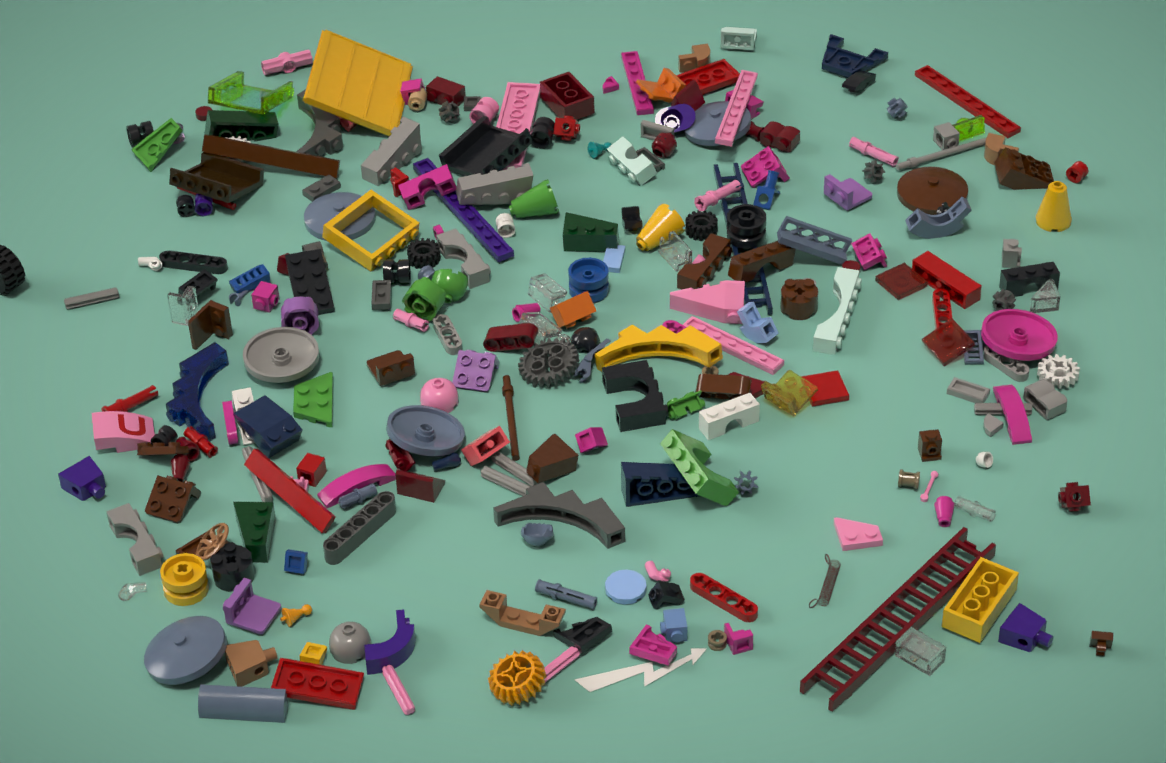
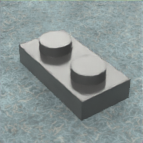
(322, 187)
(381, 294)

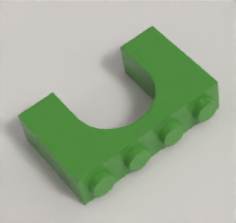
(689, 458)

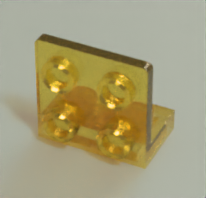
(789, 392)

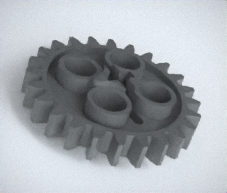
(535, 363)

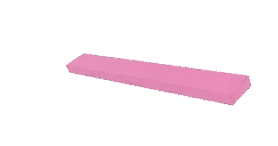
(736, 108)

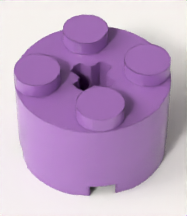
(300, 314)

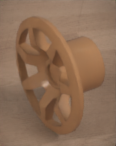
(215, 543)

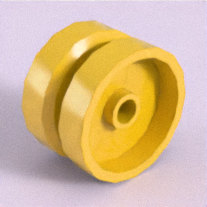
(184, 579)

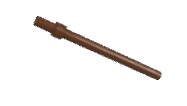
(508, 392)

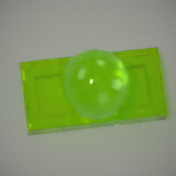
(970, 127)

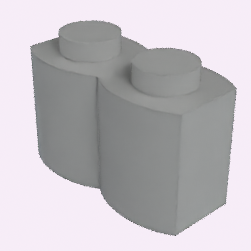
(1045, 399)

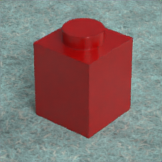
(312, 468)

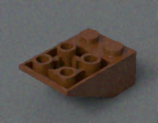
(1022, 171)

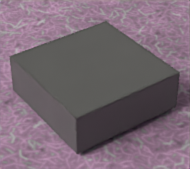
(470, 102)

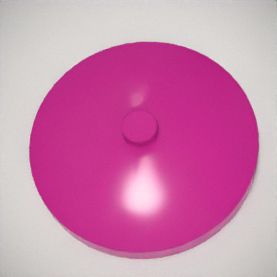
(1019, 334)

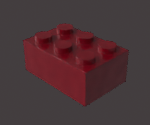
(567, 96)

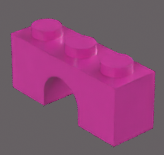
(416, 188)

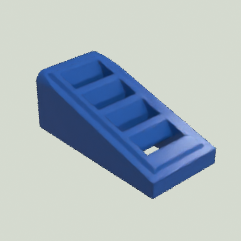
(250, 279)

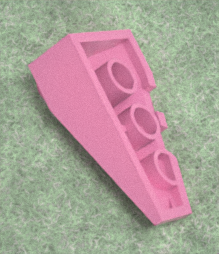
(711, 302)

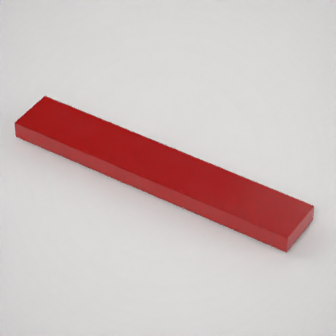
(290, 490)

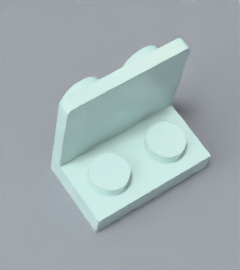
(738, 38)

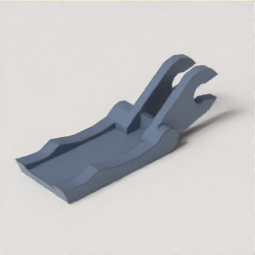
(584, 366)

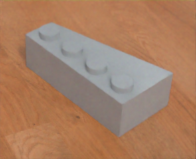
(394, 152)
(495, 186)

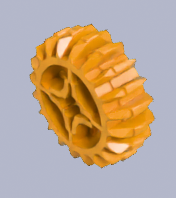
(517, 677)

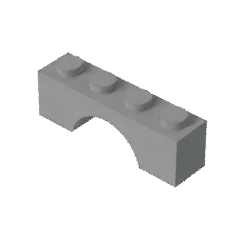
(454, 246)
(126, 524)

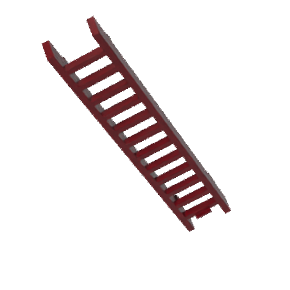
(884, 611)

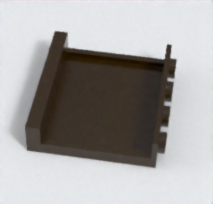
(218, 178)

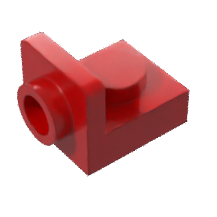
(396, 179)

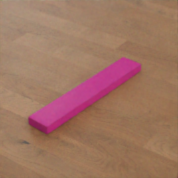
(634, 71)

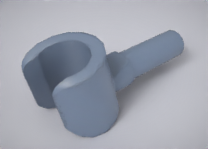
(237, 297)

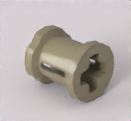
(908, 479)

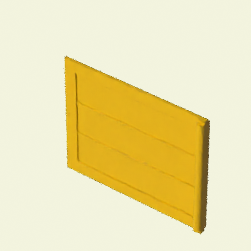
(357, 83)

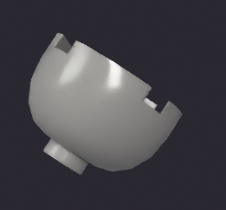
(348, 642)

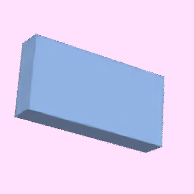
(614, 258)

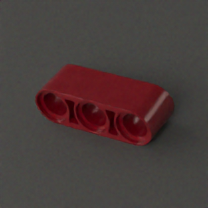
(510, 337)

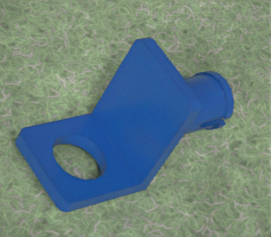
(768, 188)

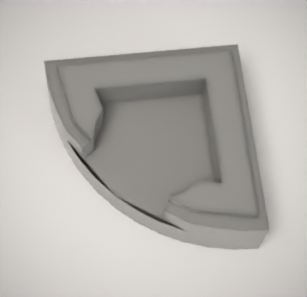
(992, 425)

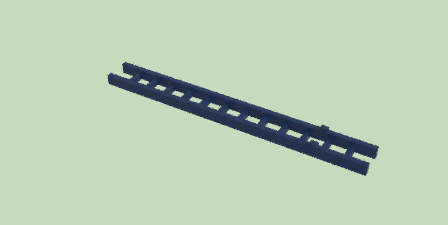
(742, 199)

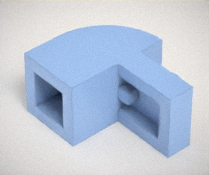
(754, 327)

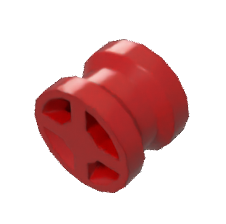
(1077, 172)

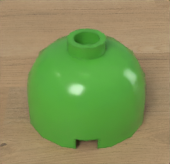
(453, 284)

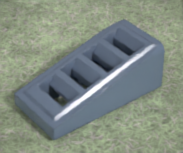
(975, 335)

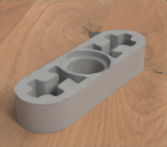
(447, 328)
(1016, 370)

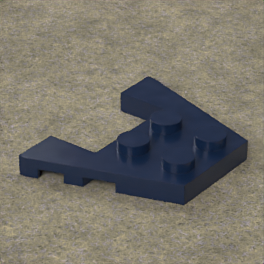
(847, 62)

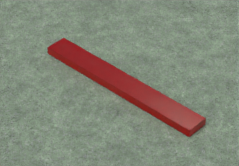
(967, 101)

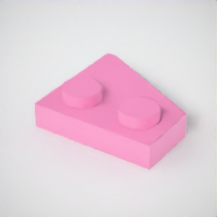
(857, 535)

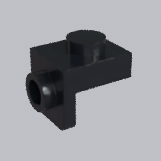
(631, 218)
(665, 592)

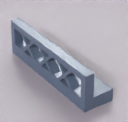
(811, 245)

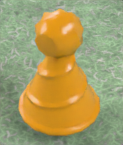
(292, 615)

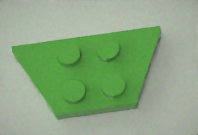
(315, 400)

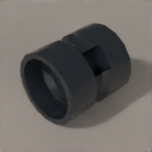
(134, 132)
(542, 132)
(403, 270)

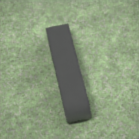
(359, 528)

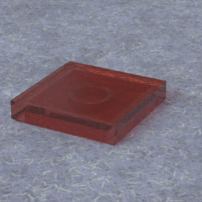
(901, 281)
(948, 342)

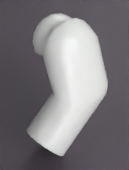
(153, 262)

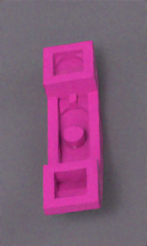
(1014, 413)
(355, 479)

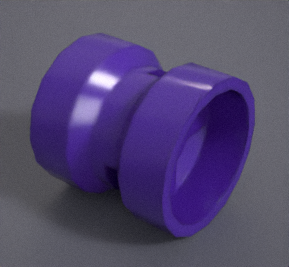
(203, 205)

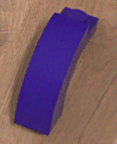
(393, 651)

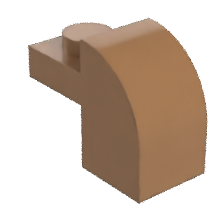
(699, 57)
(994, 146)

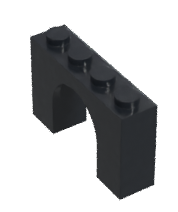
(640, 378)

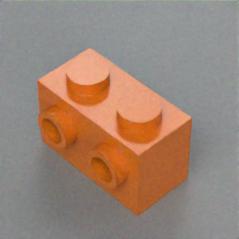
(573, 309)

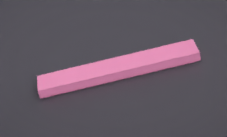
(739, 347)

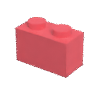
(485, 446)

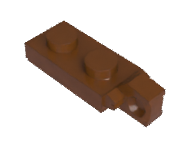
(146, 448)

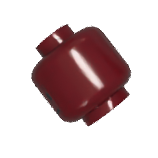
(664, 145)

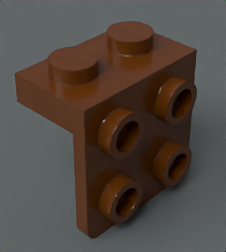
(391, 367)
(170, 498)

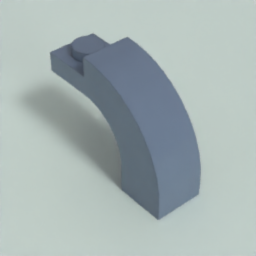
(939, 225)

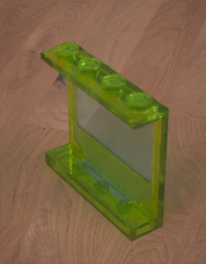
(234, 94)

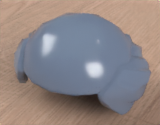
(537, 534)

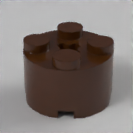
(799, 298)

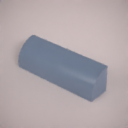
(242, 703)

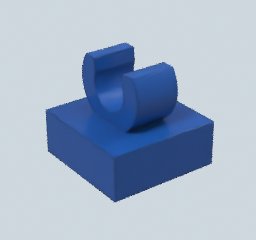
(295, 561)

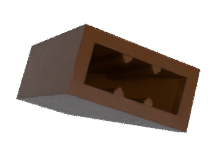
(551, 460)

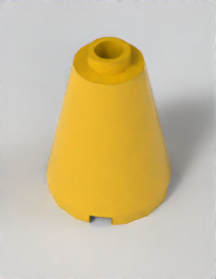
(1054, 208)
(659, 226)

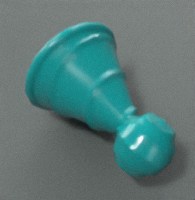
(595, 149)

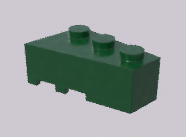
(256, 527)

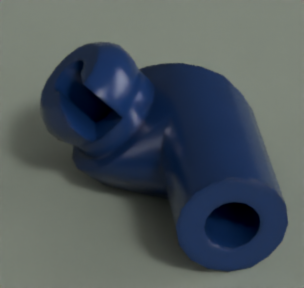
(447, 462)

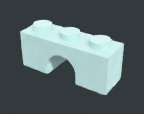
(623, 155)

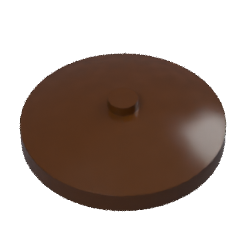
(929, 188)

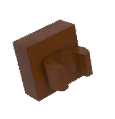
(1101, 641)

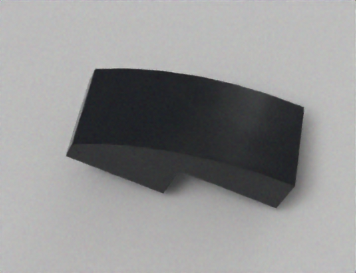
(858, 81)

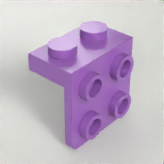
(845, 193)
(474, 370)
(249, 610)

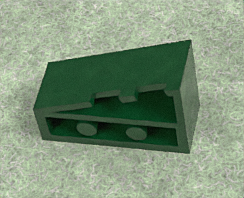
(589, 234)

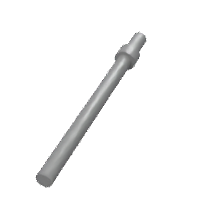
(914, 162)

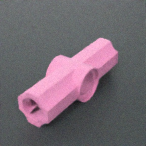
(286, 62)

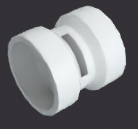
(505, 225)

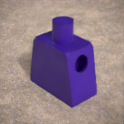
(83, 480)
(1024, 630)

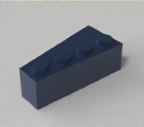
(652, 483)

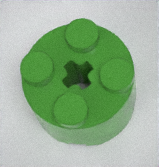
(424, 299)

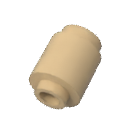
(417, 100)

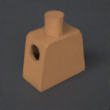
(248, 661)

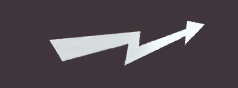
(601, 680)

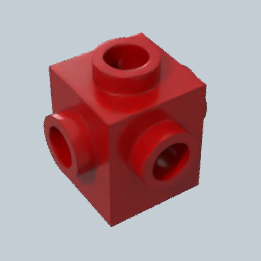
(562, 124)

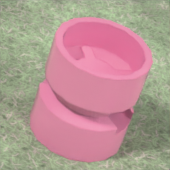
(485, 107)

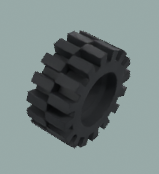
(701, 225)
(423, 253)

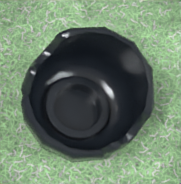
(585, 339)

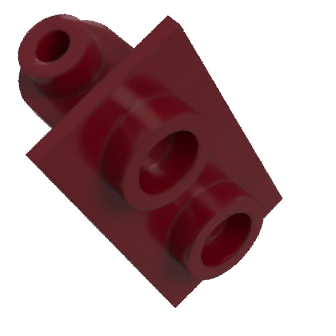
(400, 456)

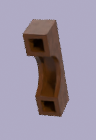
(747, 264)
(696, 275)

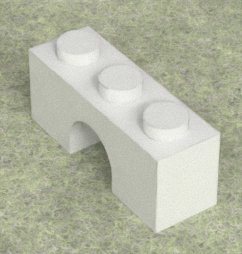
(715, 419)

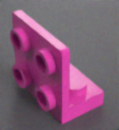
(757, 167)

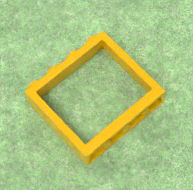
(370, 261)

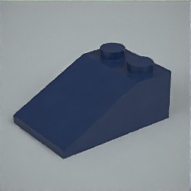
(268, 425)

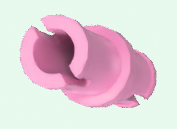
(410, 320)

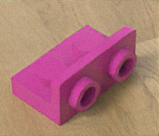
(869, 251)

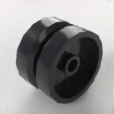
(746, 226)

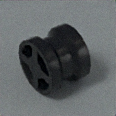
(189, 208)

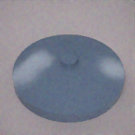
(708, 122)
(330, 205)
(425, 430)
(185, 650)

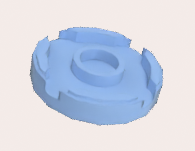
(625, 586)

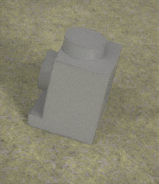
(1011, 253)

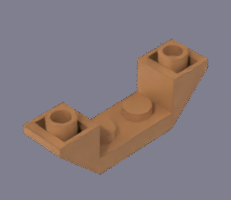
(496, 607)

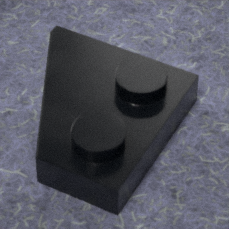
(584, 634)

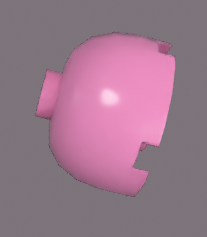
(439, 394)

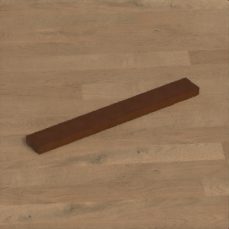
(270, 156)

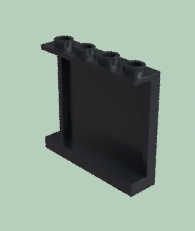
(484, 149)

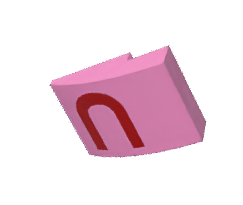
(121, 430)

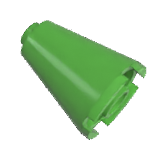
(535, 202)

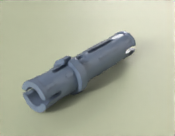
(544, 587)

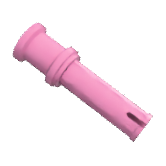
(712, 197)

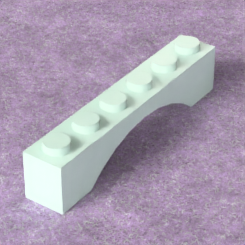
(829, 333)

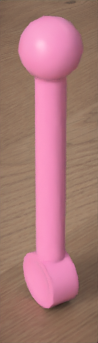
(924, 497)

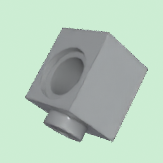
(946, 136)

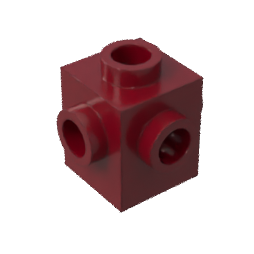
(1080, 493)

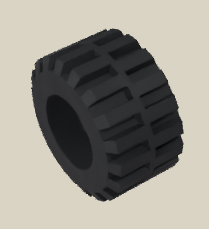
(11, 271)

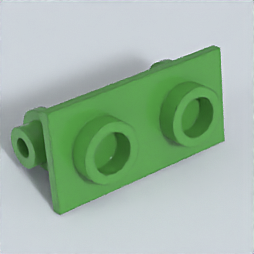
(691, 401)

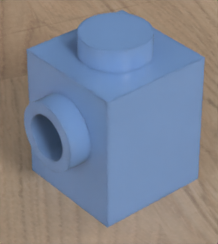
(674, 625)

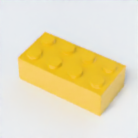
(980, 599)

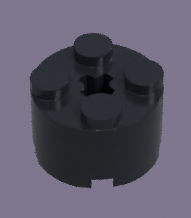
(231, 566)

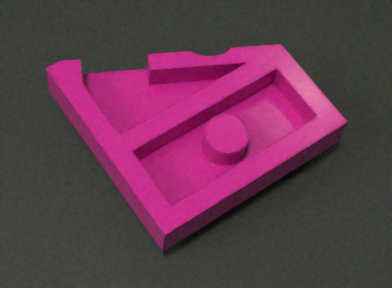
(653, 647)

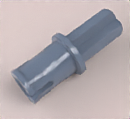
(357, 495)

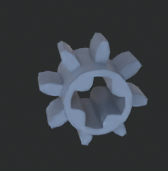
(897, 108)
(751, 483)

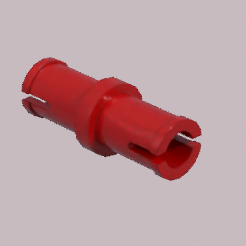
(201, 440)

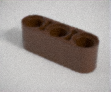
(722, 386)

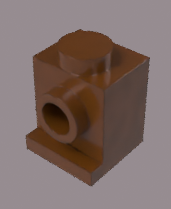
(930, 445)

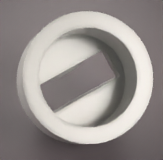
(984, 459)

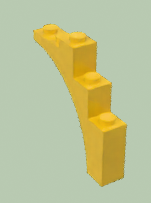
(635, 343)

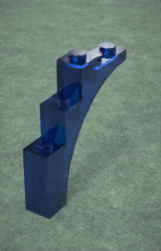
(188, 390)

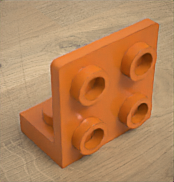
(666, 87)

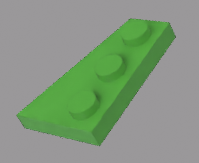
(157, 143)

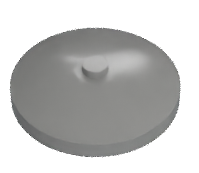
(281, 354)

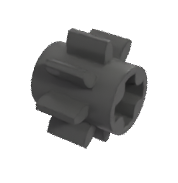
(449, 112)
(873, 171)
(1003, 300)

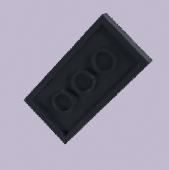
(310, 278)

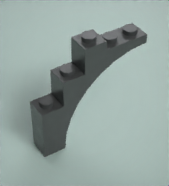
(327, 130)
(567, 508)

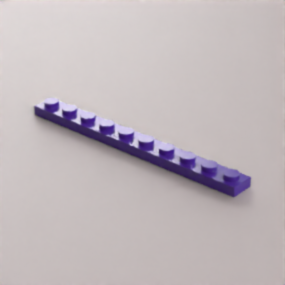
(470, 218)

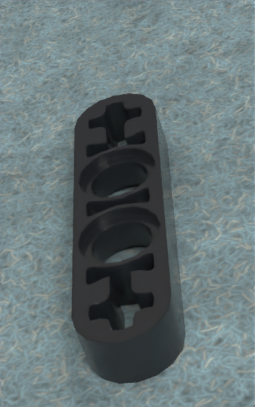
(212, 264)

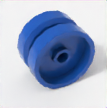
(590, 276)

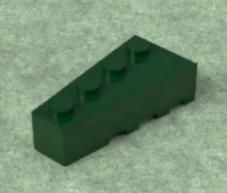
(241, 123)

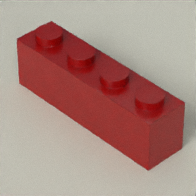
(943, 276)

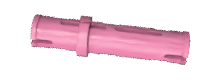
(867, 148)

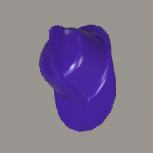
(678, 117)

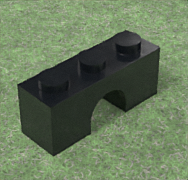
(1018, 278)

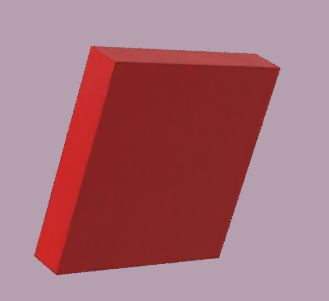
(830, 388)

